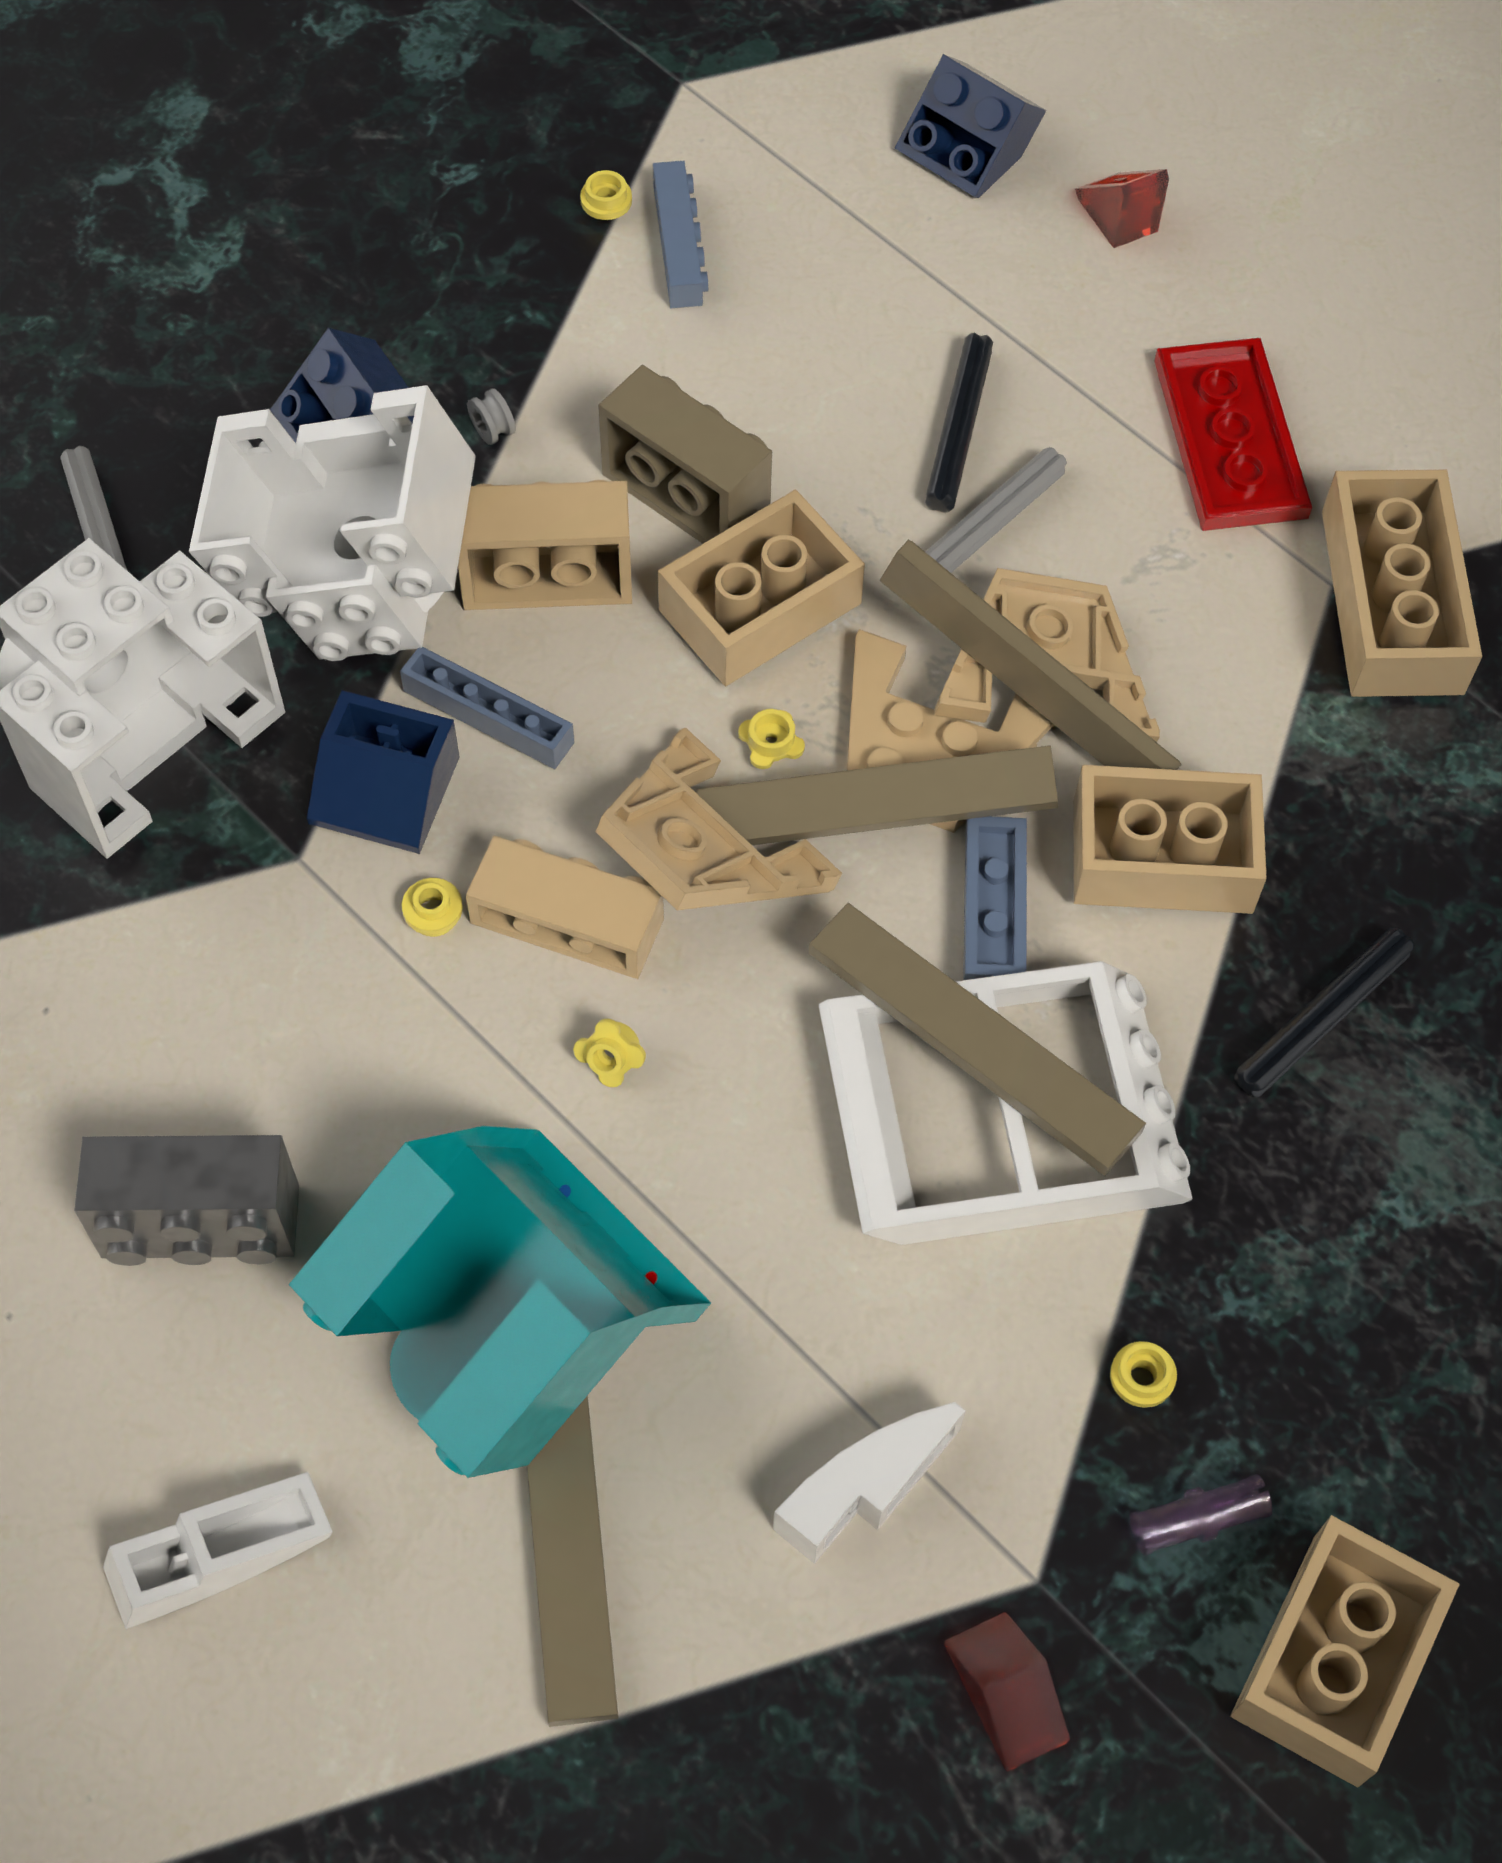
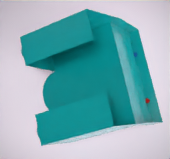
(503, 1284)

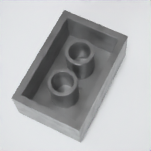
(188, 1198)

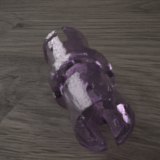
(1200, 1514)

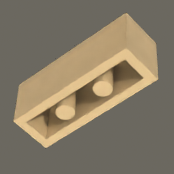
(565, 906)

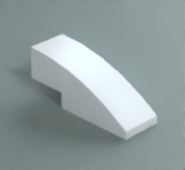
(865, 1479)
(214, 1548)

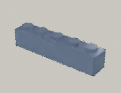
(679, 234)
(487, 707)

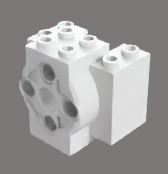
(344, 526)
(117, 678)

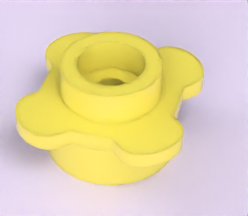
(773, 724)
(618, 1040)

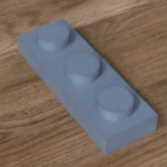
(995, 897)

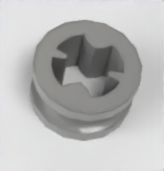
(491, 416)

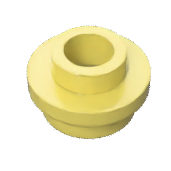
(606, 195)
(437, 920)
(1146, 1356)

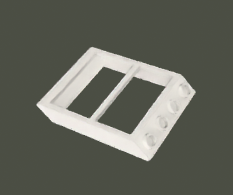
(876, 1143)

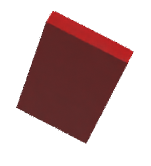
(1232, 434)

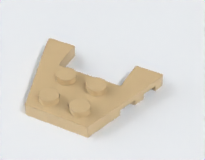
(1070, 623)
(899, 731)
(691, 849)

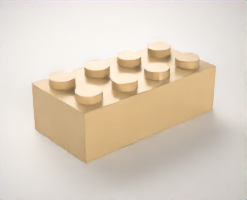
(1400, 583)

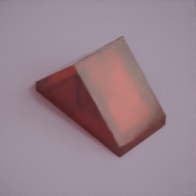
(1126, 204)
(1009, 1689)

